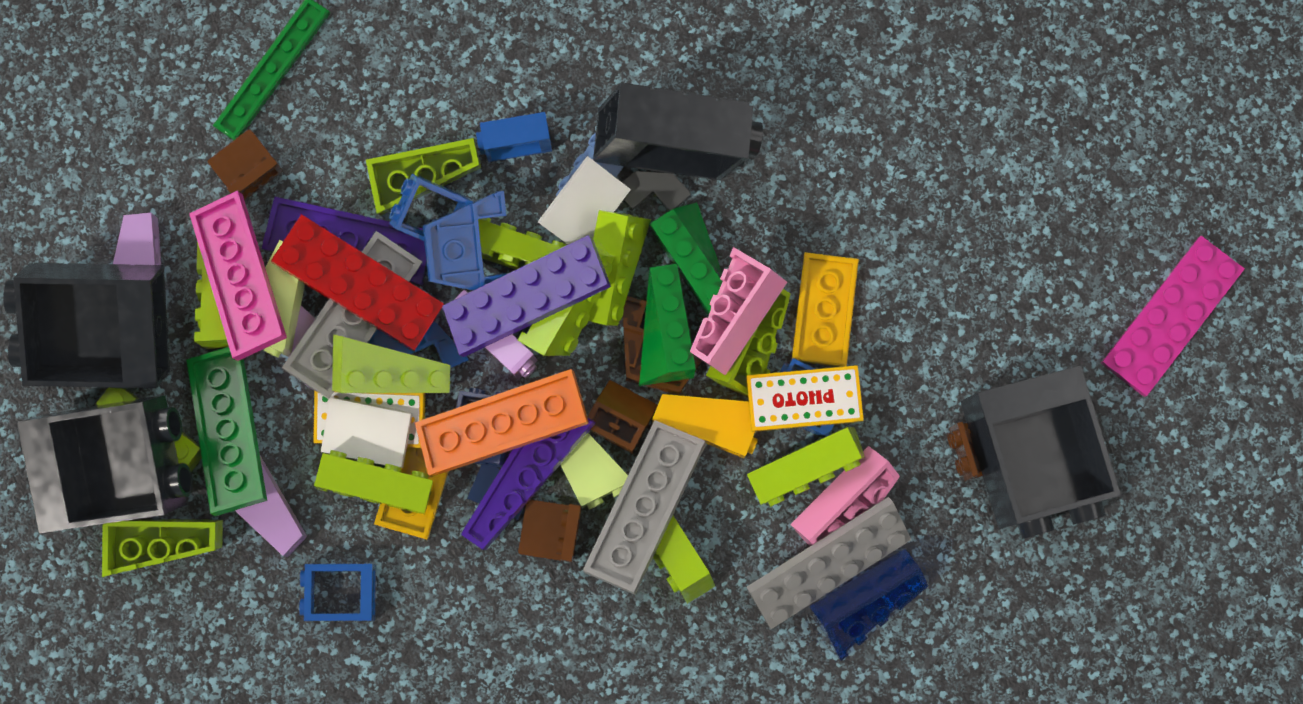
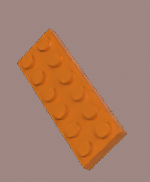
(501, 423)

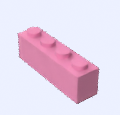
(736, 310)
(847, 497)

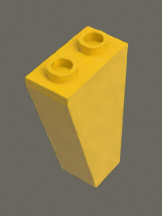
(717, 421)

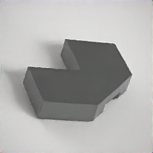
(662, 185)

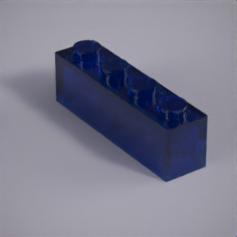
(868, 601)

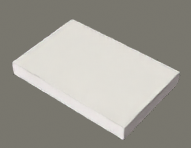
(577, 205)
(367, 431)

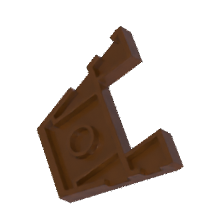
(633, 344)

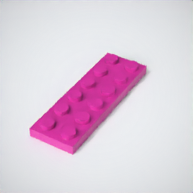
(237, 276)
(1172, 316)

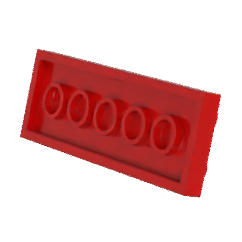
(357, 282)

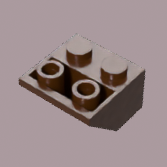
(621, 416)

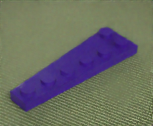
(517, 482)

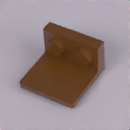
(245, 165)
(961, 441)
(550, 530)

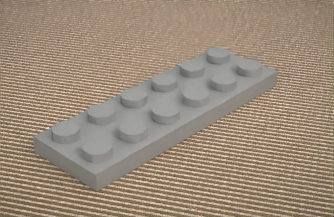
(313, 356)
(644, 507)
(829, 563)

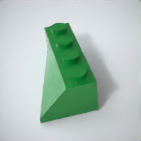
(688, 245)
(666, 330)

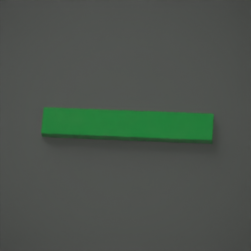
(271, 69)

